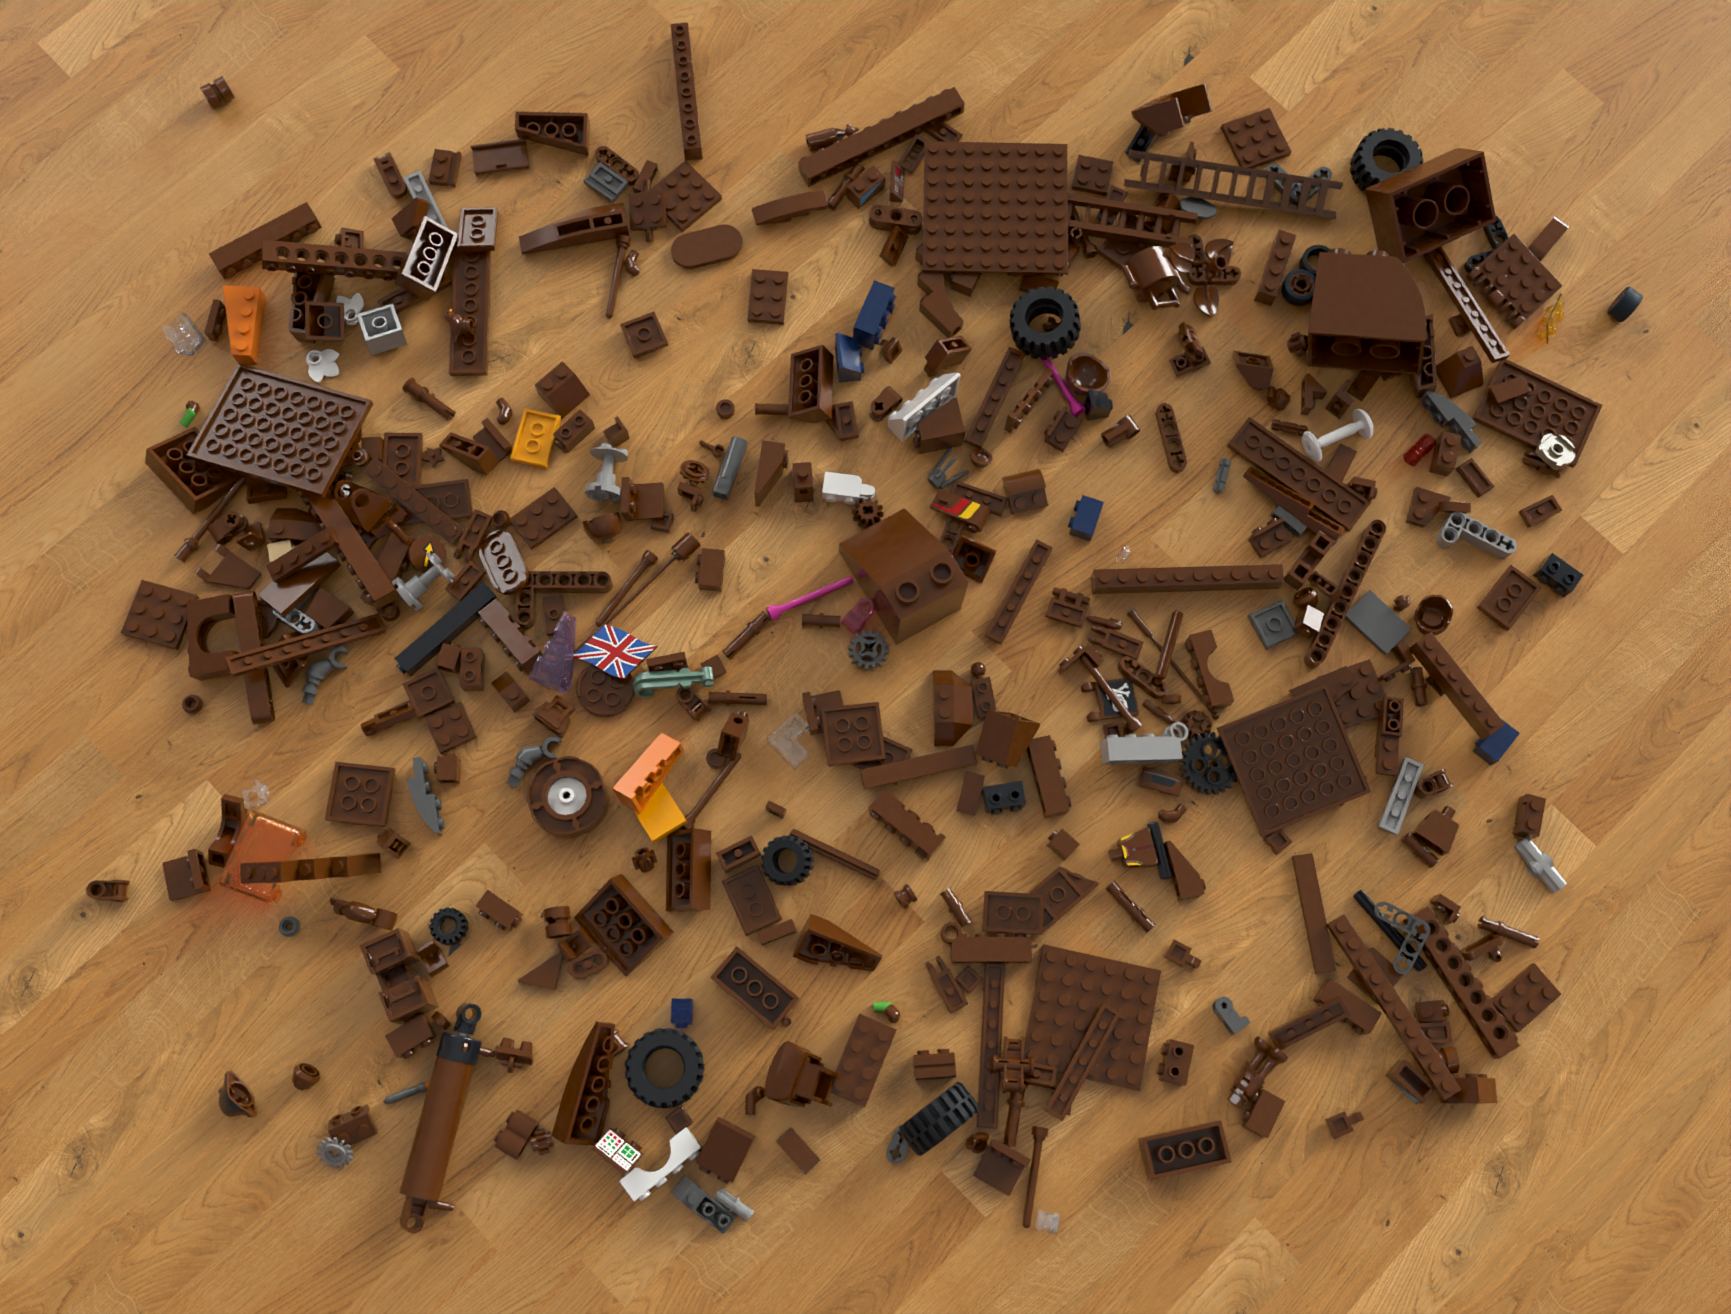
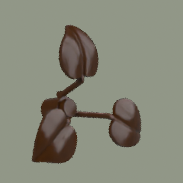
(1219, 252)

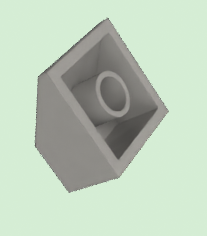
(381, 329)

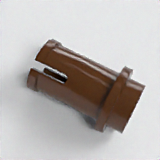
(1075, 237)

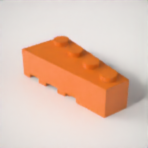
(245, 320)
(648, 773)

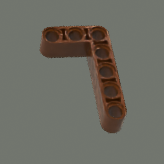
(555, 587)

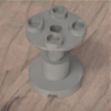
(605, 487)
(418, 585)

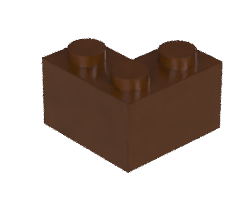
(1475, 1089)

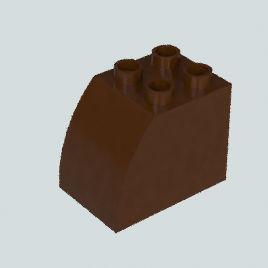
(1366, 314)

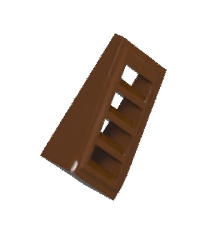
(916, 140)

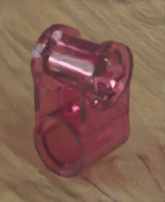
(856, 618)

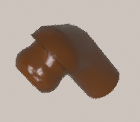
(630, 264)
(752, 1098)

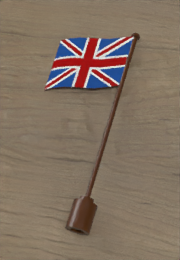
(617, 650)

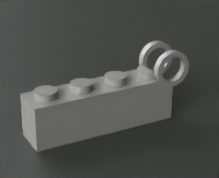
(1144, 749)

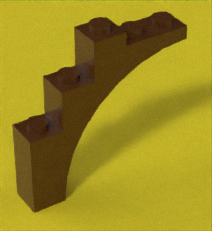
(935, 303)
(310, 868)

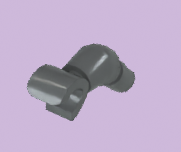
(317, 672)
(527, 757)

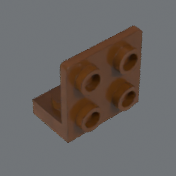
(641, 500)
(813, 708)
(186, 875)
(1001, 1167)

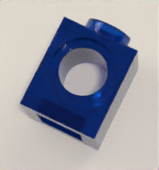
(681, 1012)

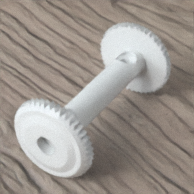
(1362, 424)

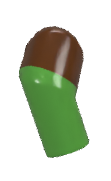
(190, 414)
(890, 1010)

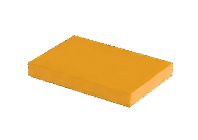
(535, 438)
(661, 815)

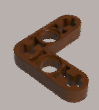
(1204, 274)

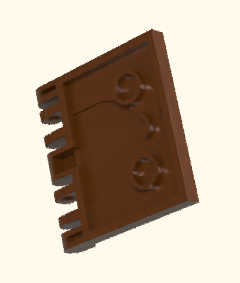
(1516, 279)

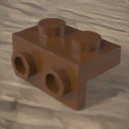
(263, 491)
(352, 1126)

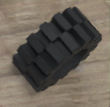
(448, 913)

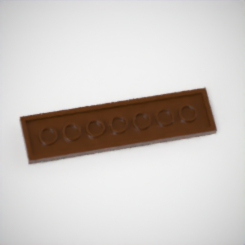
(471, 300)
(1298, 473)

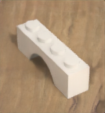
(639, 1182)

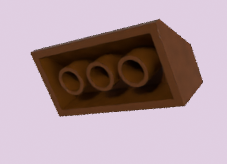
(811, 385)
(688, 870)

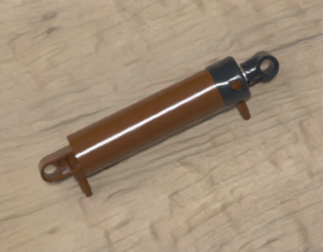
(440, 1119)

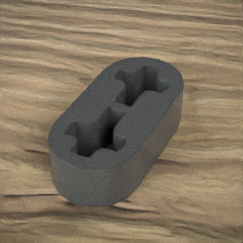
(892, 1146)

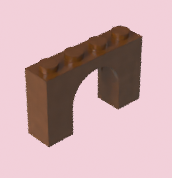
(200, 618)

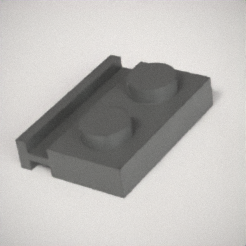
(606, 182)

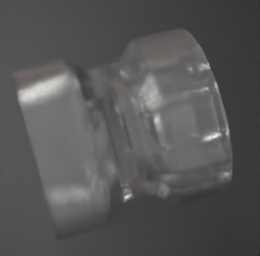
(1047, 1221)

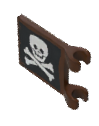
(1122, 688)

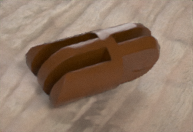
(1534, 461)

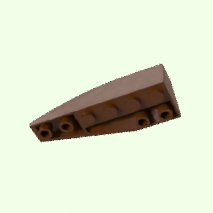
(580, 228)

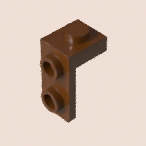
(1188, 171)
(1093, 654)
(1404, 657)

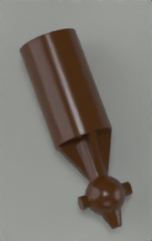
(828, 136)

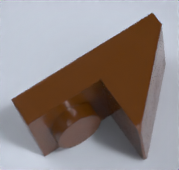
(1309, 392)

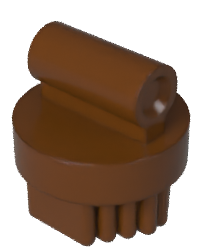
(1277, 398)

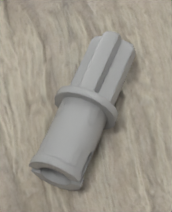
(734, 1204)

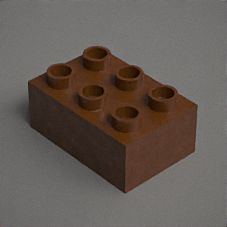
(1431, 204)

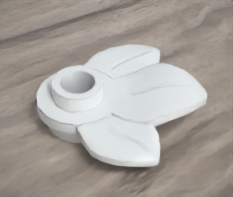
(351, 308)
(324, 366)

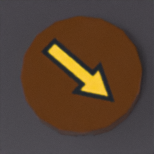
(420, 547)

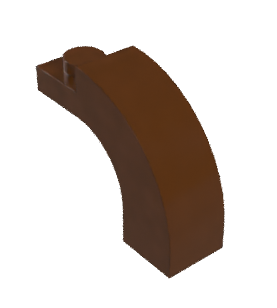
(232, 821)

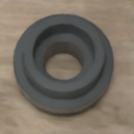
(284, 923)

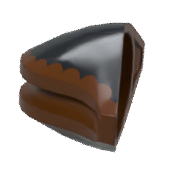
(236, 1097)

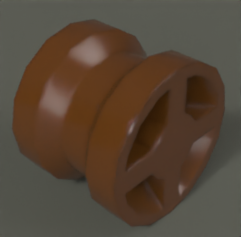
(905, 896)

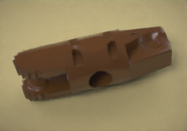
(1189, 341)

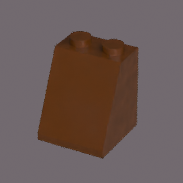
(940, 429)
(1005, 738)
(725, 1150)

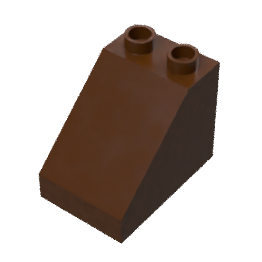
(905, 574)

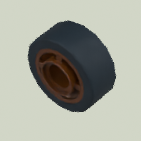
(1292, 293)

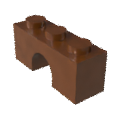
(1308, 560)

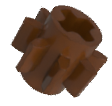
(1298, 344)
(644, 859)
(541, 1141)

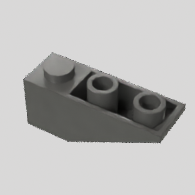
(703, 1204)

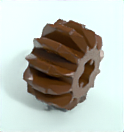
(864, 507)

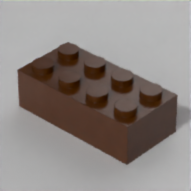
(426, 258)
(755, 988)
(862, 1059)
(1184, 1150)

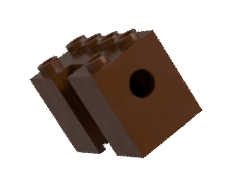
(401, 993)

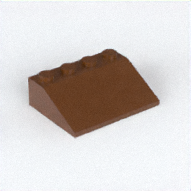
(191, 481)
(623, 924)

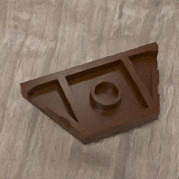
(1062, 893)

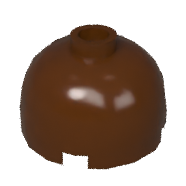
(603, 527)

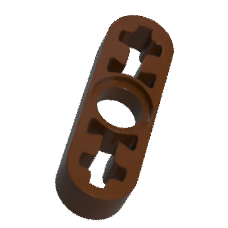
(614, 158)
(1142, 670)

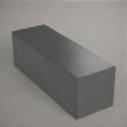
(1291, 523)

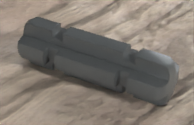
(1222, 475)

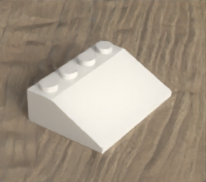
(925, 402)

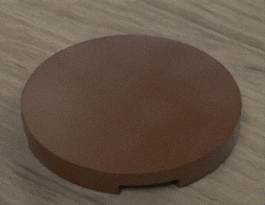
(603, 693)

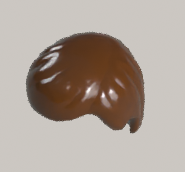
(1433, 614)

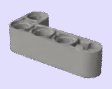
(1504, 548)

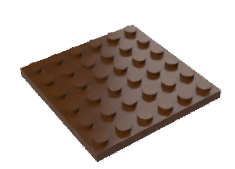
(1293, 759)
(1066, 1000)

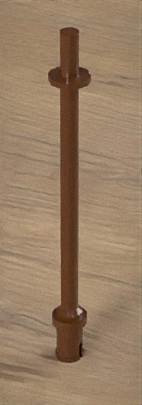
(192, 543)

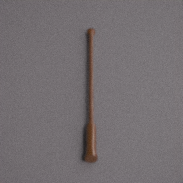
(1148, 633)

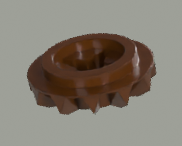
(688, 467)
(1198, 716)

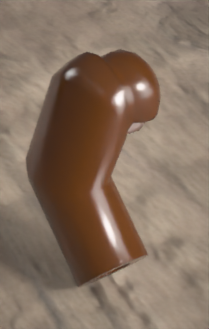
(505, 413)
(1172, 816)

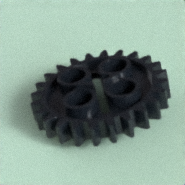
(1195, 752)

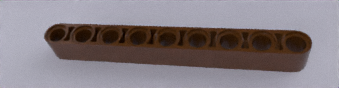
(1351, 588)

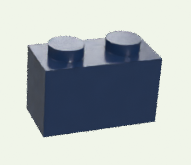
(1086, 517)
(1495, 746)

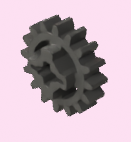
(862, 655)

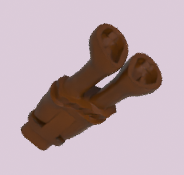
(1248, 1080)

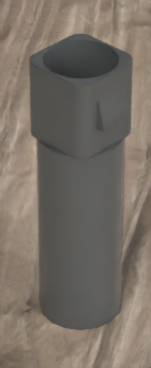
(730, 468)

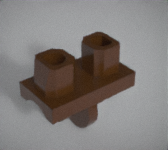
(514, 1057)

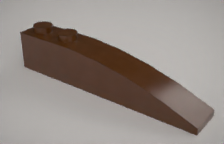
(586, 1092)

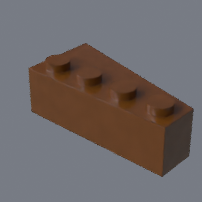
(307, 288)

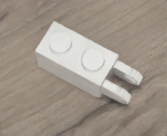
(845, 488)

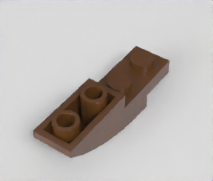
(1388, 735)

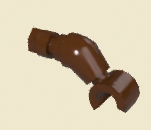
(364, 913)

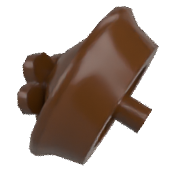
(981, 458)

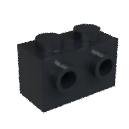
(1558, 575)
(1004, 797)

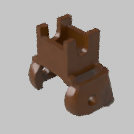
(797, 1074)

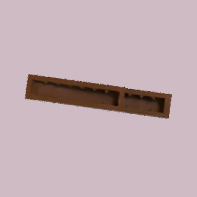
(1295, 504)

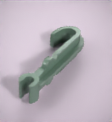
(647, 681)

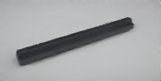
(1392, 933)

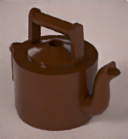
(1153, 276)

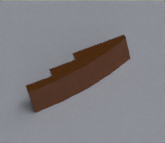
(788, 207)

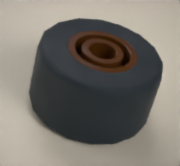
(1625, 304)

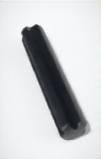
(1163, 864)

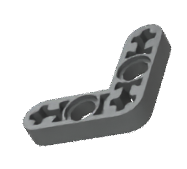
(1296, 188)
(304, 620)
(1409, 928)

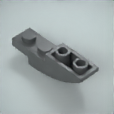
(1447, 412)
(425, 803)

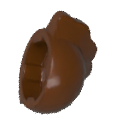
(977, 1142)

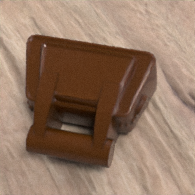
(553, 718)

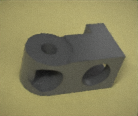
(1228, 1016)

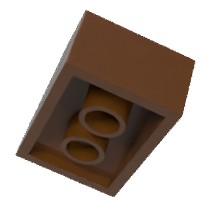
(771, 467)

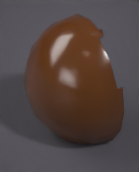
(1086, 373)

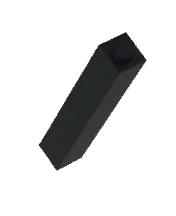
(444, 630)

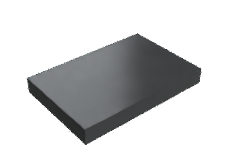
(1377, 622)

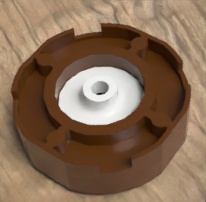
(566, 778)

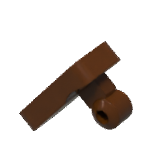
(1488, 944)

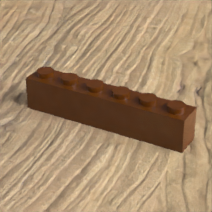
(248, 248)
(1456, 686)

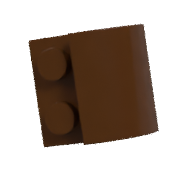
(1025, 491)

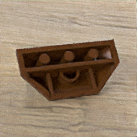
(951, 707)

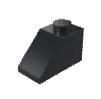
(1142, 141)
(1097, 405)

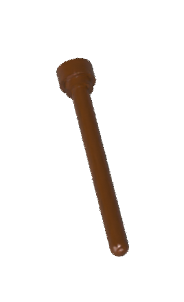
(622, 243)
(1089, 249)
(647, 560)
(1132, 722)
(710, 792)
(1039, 1135)

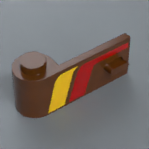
(961, 508)

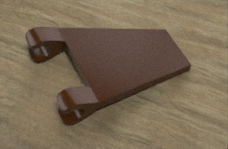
(230, 571)

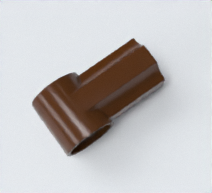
(1124, 429)

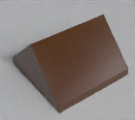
(974, 558)

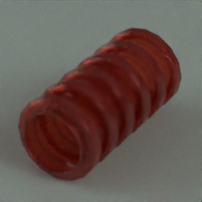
(1419, 449)

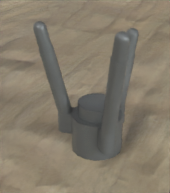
(937, 476)

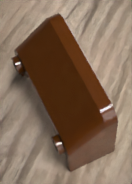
(1173, 110)

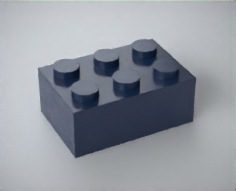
(874, 315)

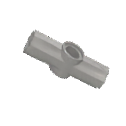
(1540, 865)

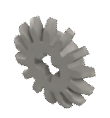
(327, 1155)

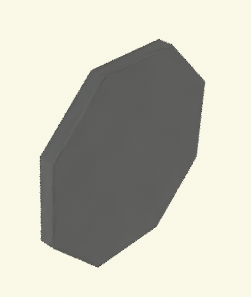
(1198, 205)

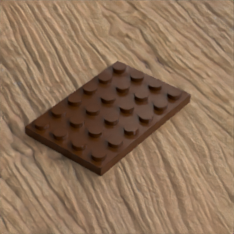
(1540, 412)

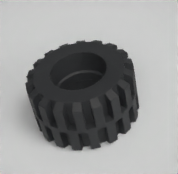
(771, 856)

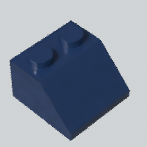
(847, 358)

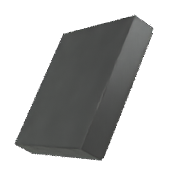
(1273, 624)

